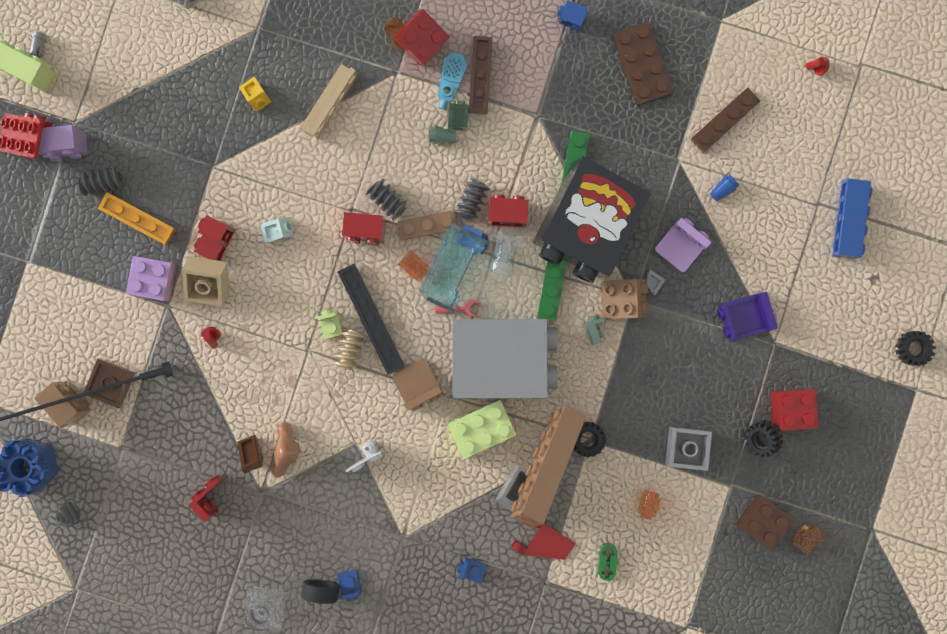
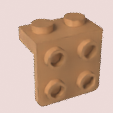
(624, 299)
(417, 385)

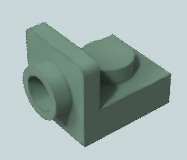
(594, 332)

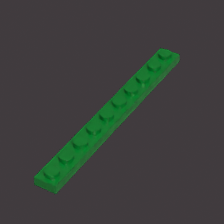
(555, 274)

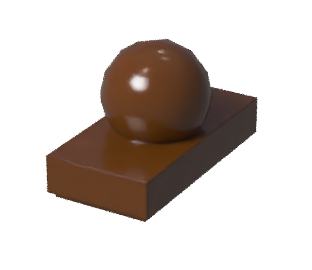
(250, 454)

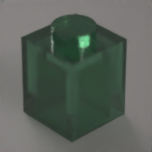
(458, 116)

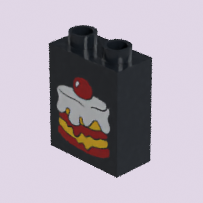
(590, 220)

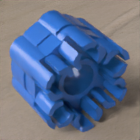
(41, 462)

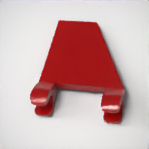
(546, 544)

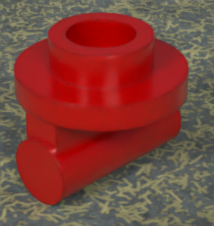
(819, 65)
(210, 335)

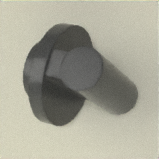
(66, 514)

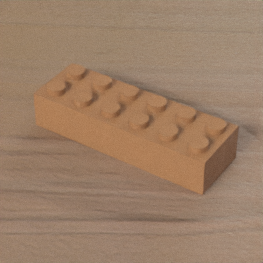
(548, 467)

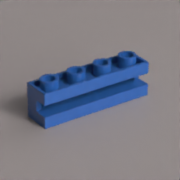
(851, 218)

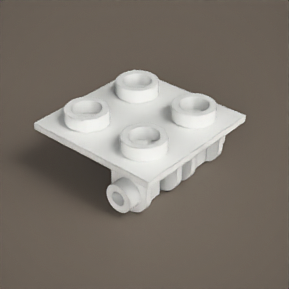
(371, 452)

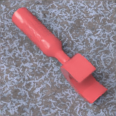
(438, 309)

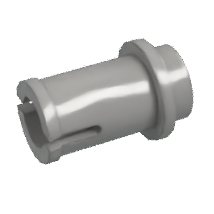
(37, 43)

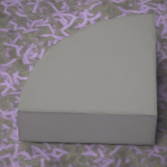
(654, 282)

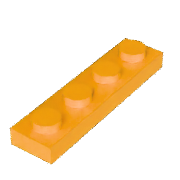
(136, 218)

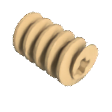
(350, 349)

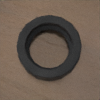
(320, 591)

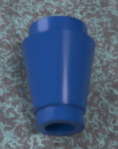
(724, 188)

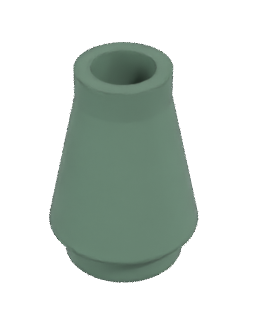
(441, 135)

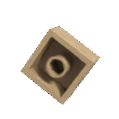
(205, 281)

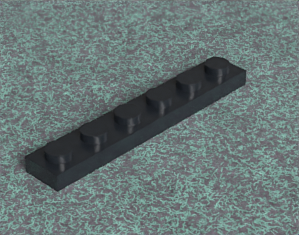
(371, 319)

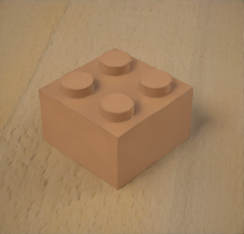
(65, 413)

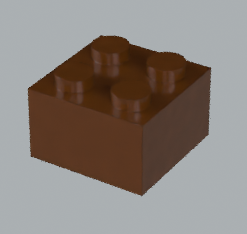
(765, 522)

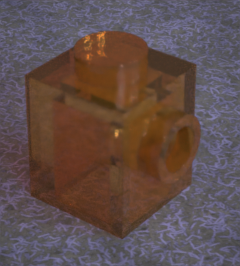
(414, 266)

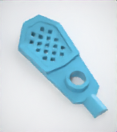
(450, 81)

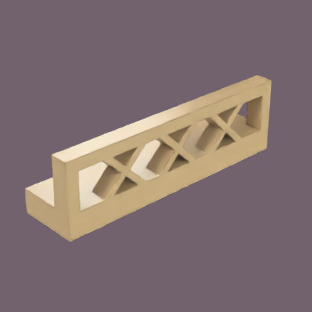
(329, 101)

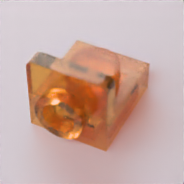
(391, 27)
(807, 539)

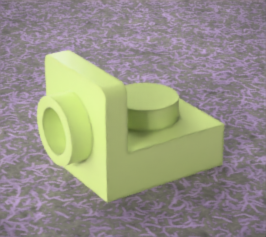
(330, 324)

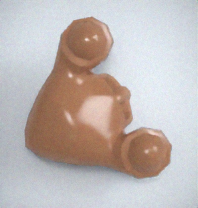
(285, 451)

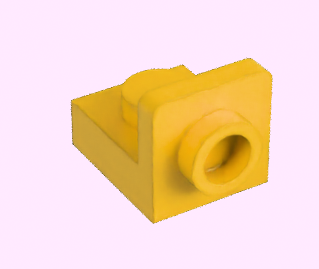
(255, 94)

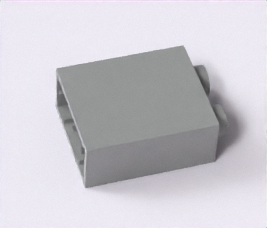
(503, 358)

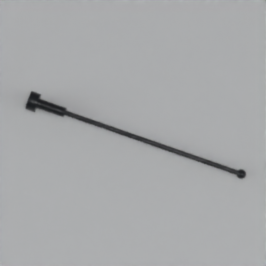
(164, 370)

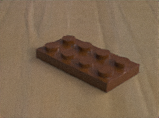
(642, 63)

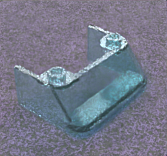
(450, 265)

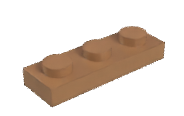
(426, 225)

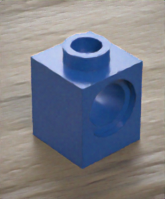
(572, 15)

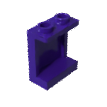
(747, 316)

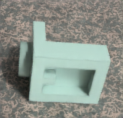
(277, 229)

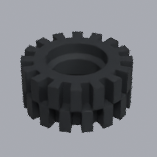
(927, 348)
(772, 435)
(599, 440)

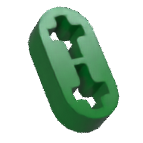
(603, 561)

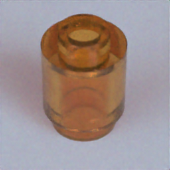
(648, 504)

